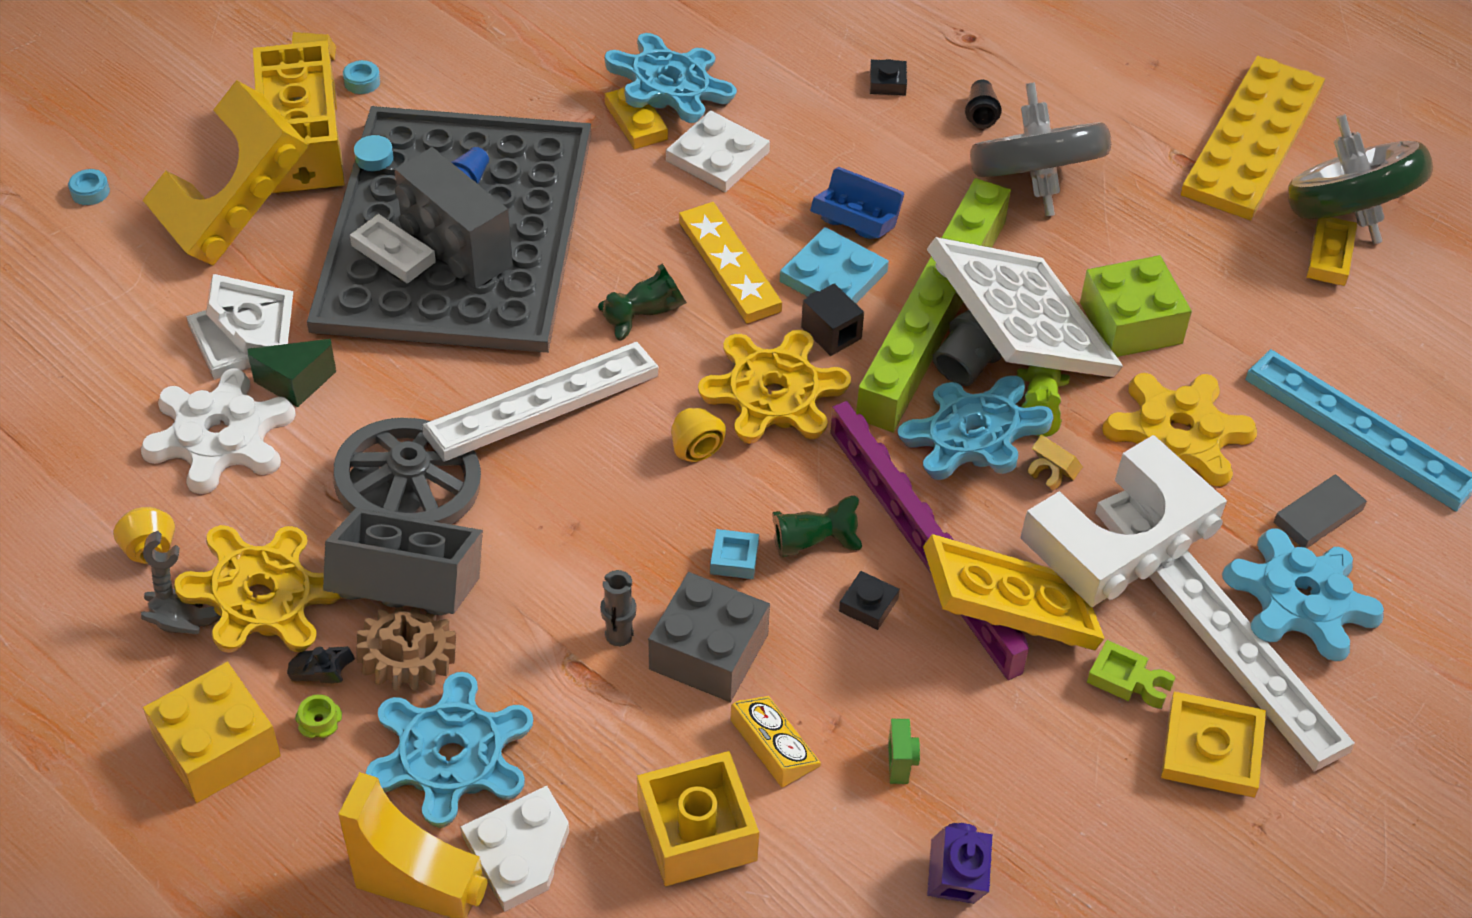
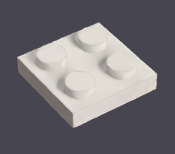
(717, 151)

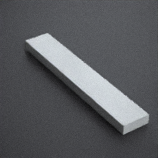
(539, 401)

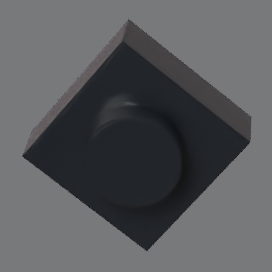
(888, 77)
(869, 600)

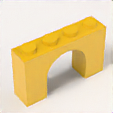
(266, 155)

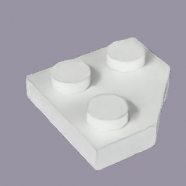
(250, 312)
(519, 846)

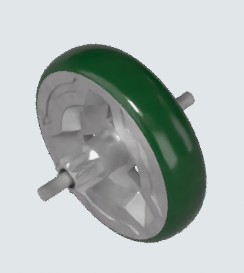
(1360, 179)

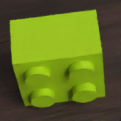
(1135, 305)

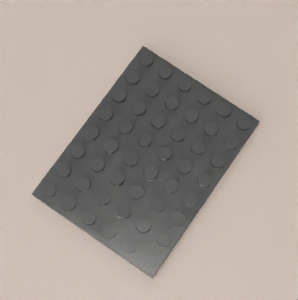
(531, 170)

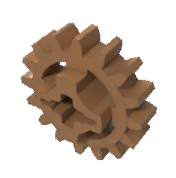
(405, 647)

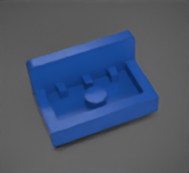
(859, 204)

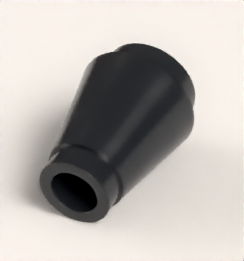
(982, 105)

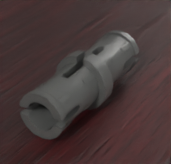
(618, 608)

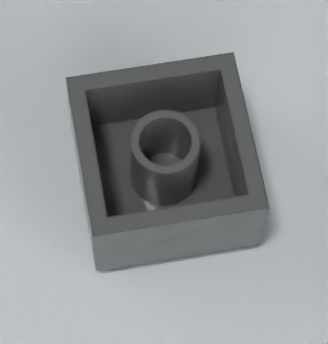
(709, 636)

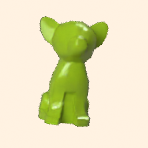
(1044, 391)

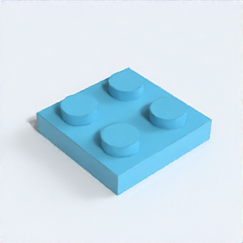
(833, 260)

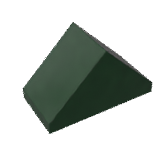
(293, 368)

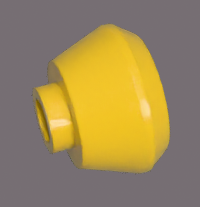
(697, 434)
(139, 523)

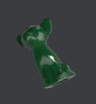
(646, 298)
(808, 528)

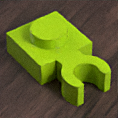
(1125, 672)

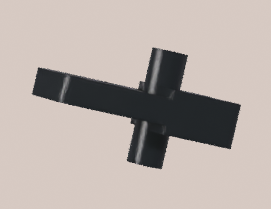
(320, 664)

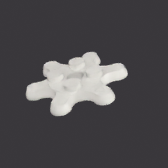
(214, 452)

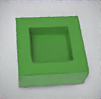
(902, 751)

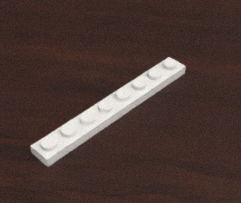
(1231, 639)

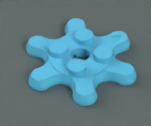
(669, 77)
(991, 425)
(1287, 609)
(456, 721)

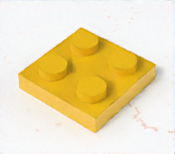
(1214, 744)

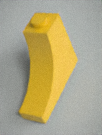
(404, 861)

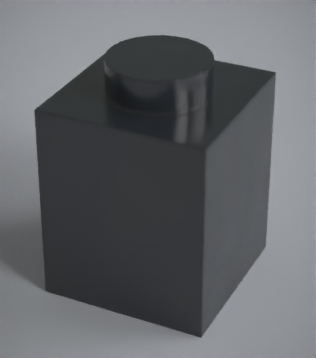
(832, 319)

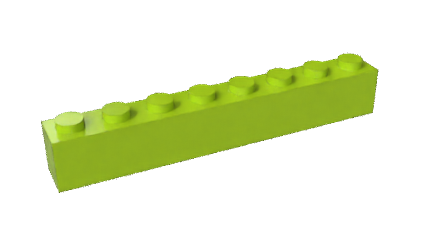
(927, 313)

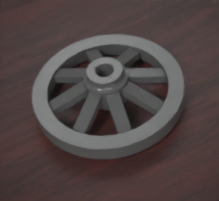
(406, 469)

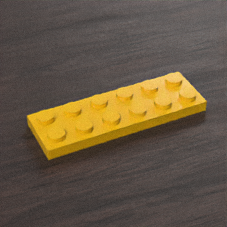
(1253, 138)

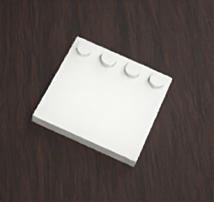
(1024, 308)

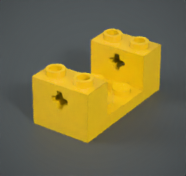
(302, 89)

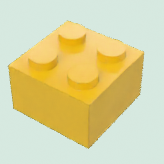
(212, 731)
(697, 818)

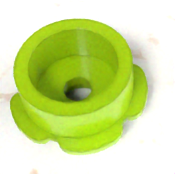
(316, 707)

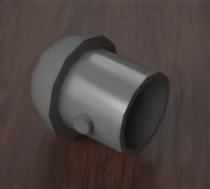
(965, 351)

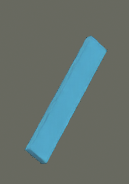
(1362, 429)

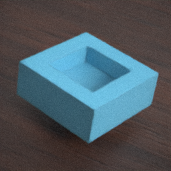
(734, 554)

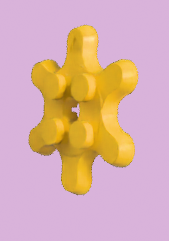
(783, 366)
(1186, 405)
(245, 566)

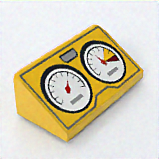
(773, 739)

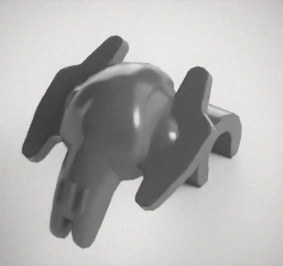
(164, 605)

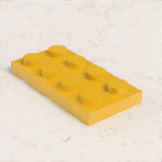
(1010, 593)

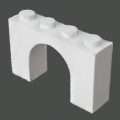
(1104, 562)

